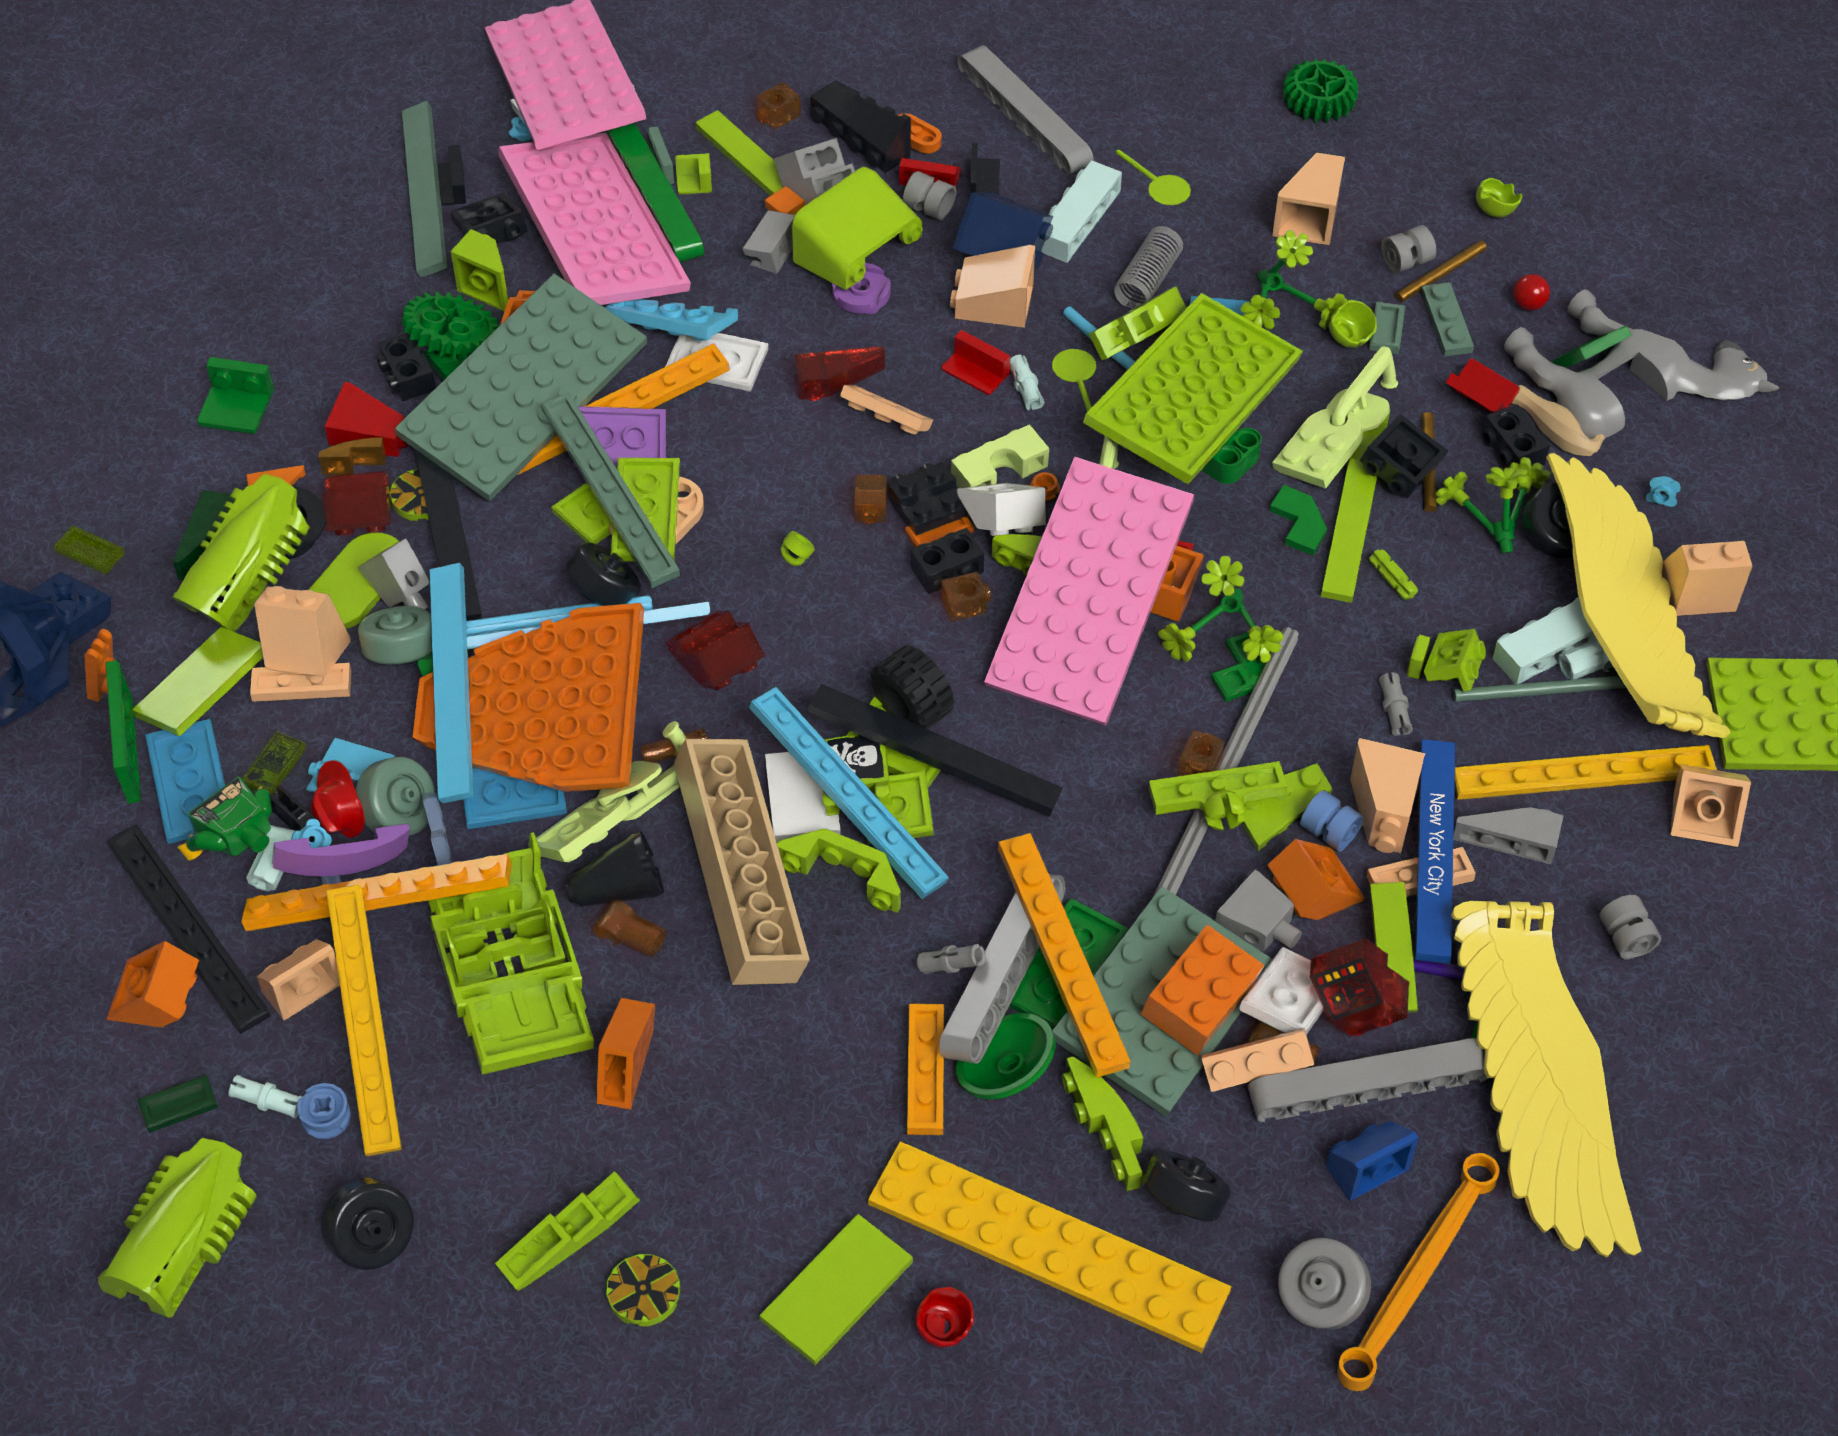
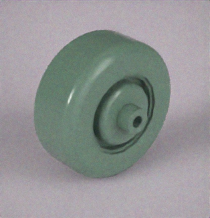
(396, 635)
(393, 794)

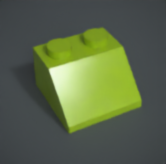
(480, 269)

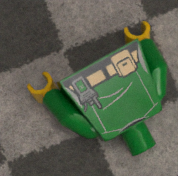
(230, 821)

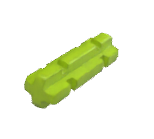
(1393, 574)

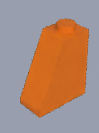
(624, 1052)

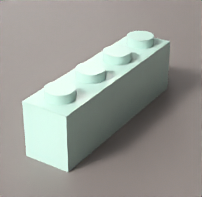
(1081, 209)
(1541, 642)

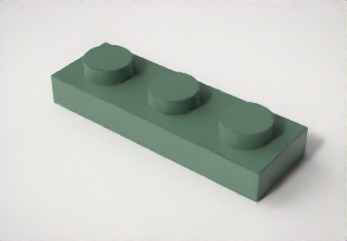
(1447, 319)

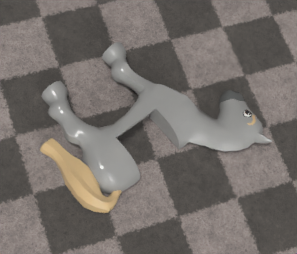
(1590, 410)

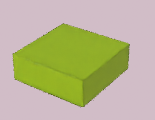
(1418, 656)

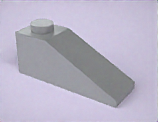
(1518, 832)

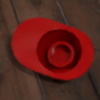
(336, 801)

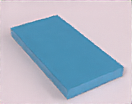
(184, 774)

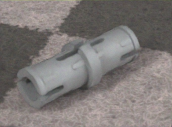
(1395, 704)
(951, 959)

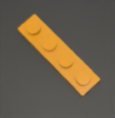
(925, 1070)

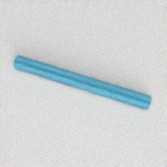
(534, 618)

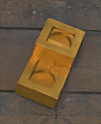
(342, 457)

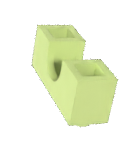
(1018, 450)

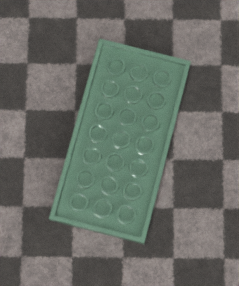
(489, 411)

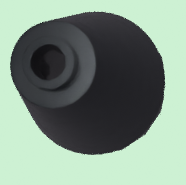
(618, 874)

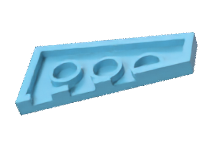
(674, 318)

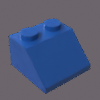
(1372, 1158)

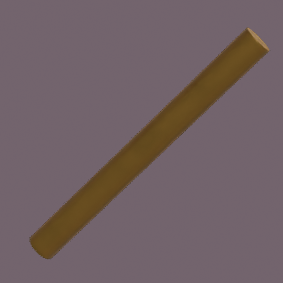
(1441, 271)
(1430, 482)

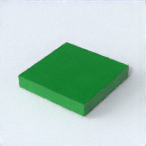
(1592, 347)

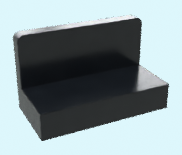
(984, 173)
(452, 178)

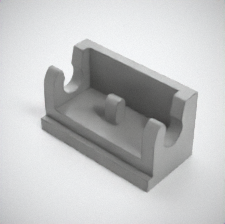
(771, 241)

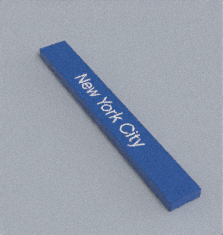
(1435, 852)

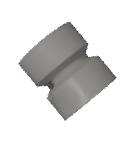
(932, 197)
(1408, 249)
(1630, 927)

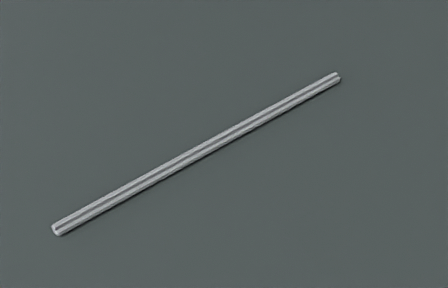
(1230, 758)

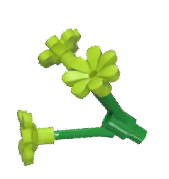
(1291, 252)
(1520, 474)
(1223, 578)

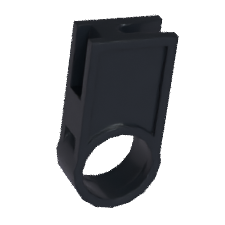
(290, 811)

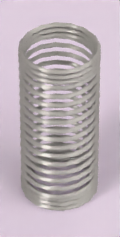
(1148, 244)

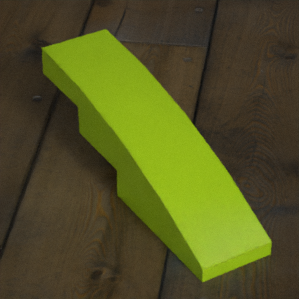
(1393, 932)
(567, 1232)

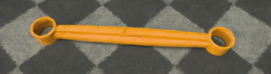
(1417, 1272)

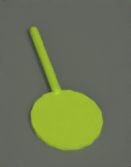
(1165, 188)
(1075, 366)

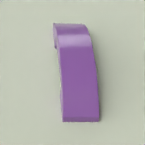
(341, 859)

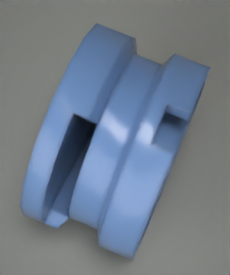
(324, 1111)

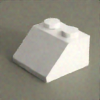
(1005, 507)

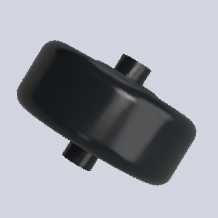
(1547, 522)
(602, 575)
(1186, 1186)
(367, 1223)

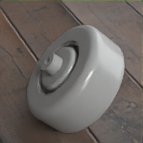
(1324, 1284)

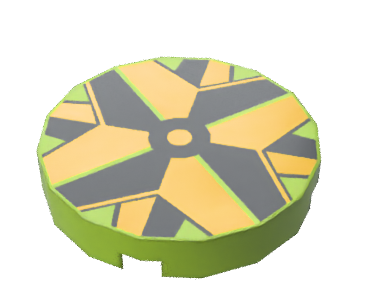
(408, 496)
(643, 1290)

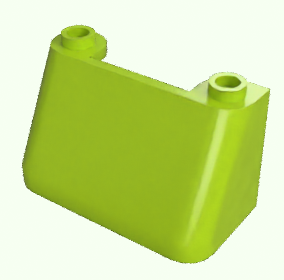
(848, 225)

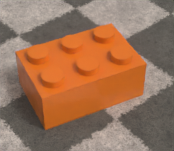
(1202, 989)

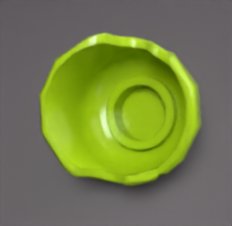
(1497, 198)
(1352, 324)

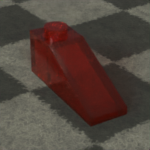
(827, 372)

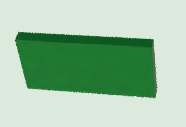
(123, 732)
(1097, 939)

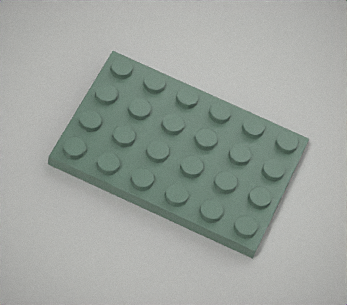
(1159, 1064)

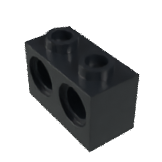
(407, 367)
(1514, 437)
(946, 558)

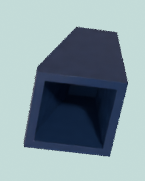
(1000, 224)

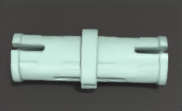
(1026, 382)
(265, 1096)

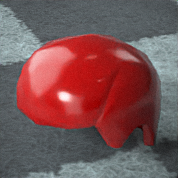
(943, 1305)

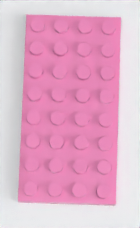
(564, 73)
(594, 220)
(1089, 590)

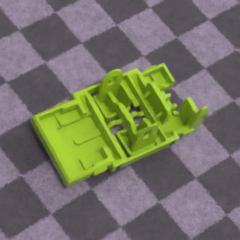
(524, 1013)

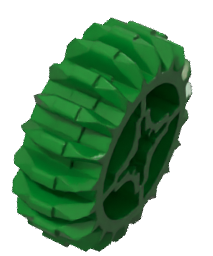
(1320, 90)

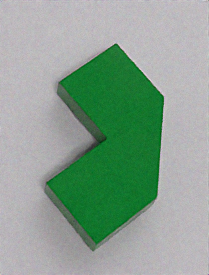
(1308, 527)
(1240, 678)

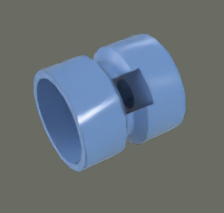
(1328, 818)

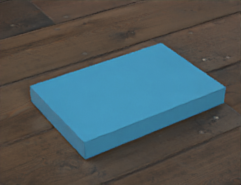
(509, 800)

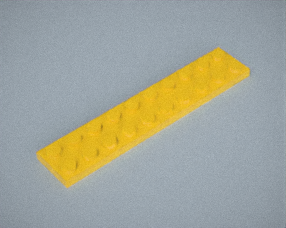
(1050, 1246)

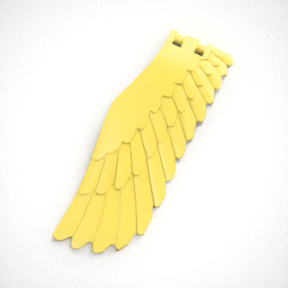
(1630, 599)
(1544, 1077)

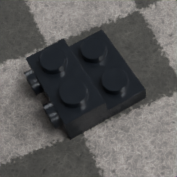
(492, 216)
(1402, 456)
(926, 498)

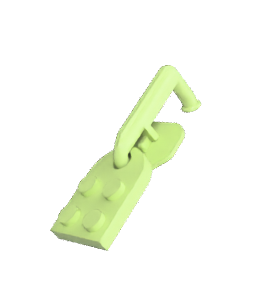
(1336, 432)
(597, 816)

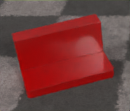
(945, 173)
(977, 363)
(1484, 386)

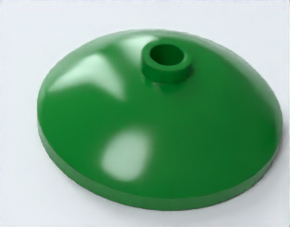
(1012, 1060)

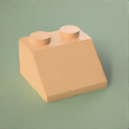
(1709, 805)
(300, 978)

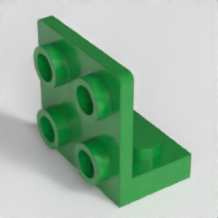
(237, 395)

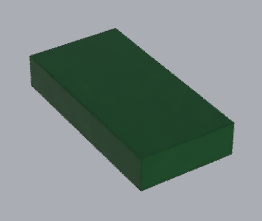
(177, 1103)

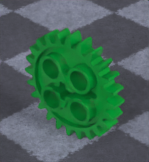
(431, 317)

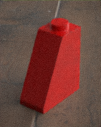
(363, 417)

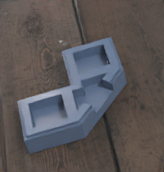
(438, 829)

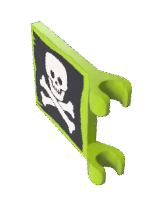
(867, 761)

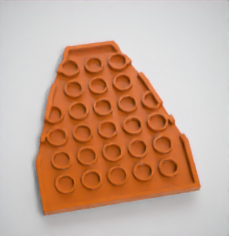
(553, 701)

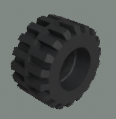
(912, 687)

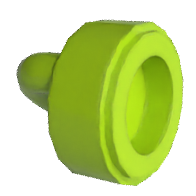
(798, 545)

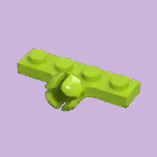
(1219, 792)

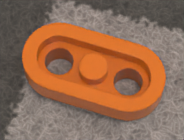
(924, 136)

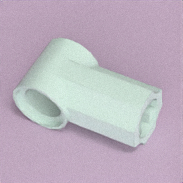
(1584, 660)
(262, 873)

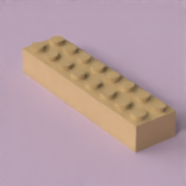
(741, 862)

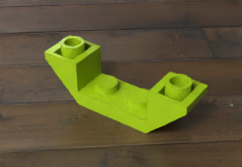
(802, 851)

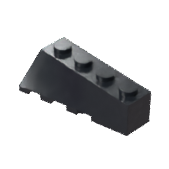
(863, 125)

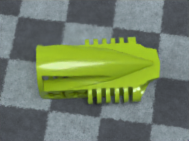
(246, 544)
(184, 1210)

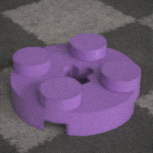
(864, 301)

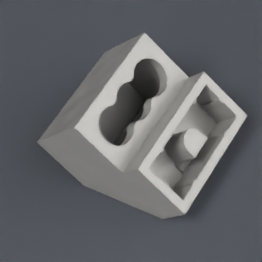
(813, 169)

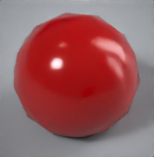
(1531, 292)

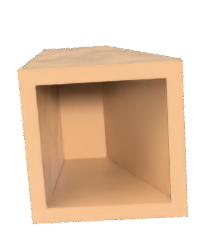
(1311, 199)
(995, 287)
(1707, 577)
(299, 631)
(1384, 790)

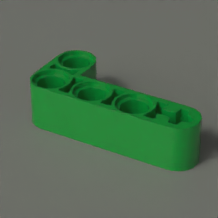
(1235, 456)

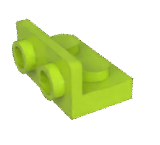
(1456, 656)

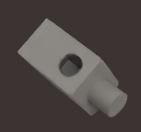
(397, 575)
(1259, 914)

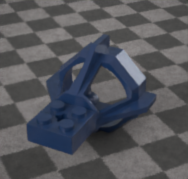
(37, 637)

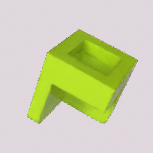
(693, 173)

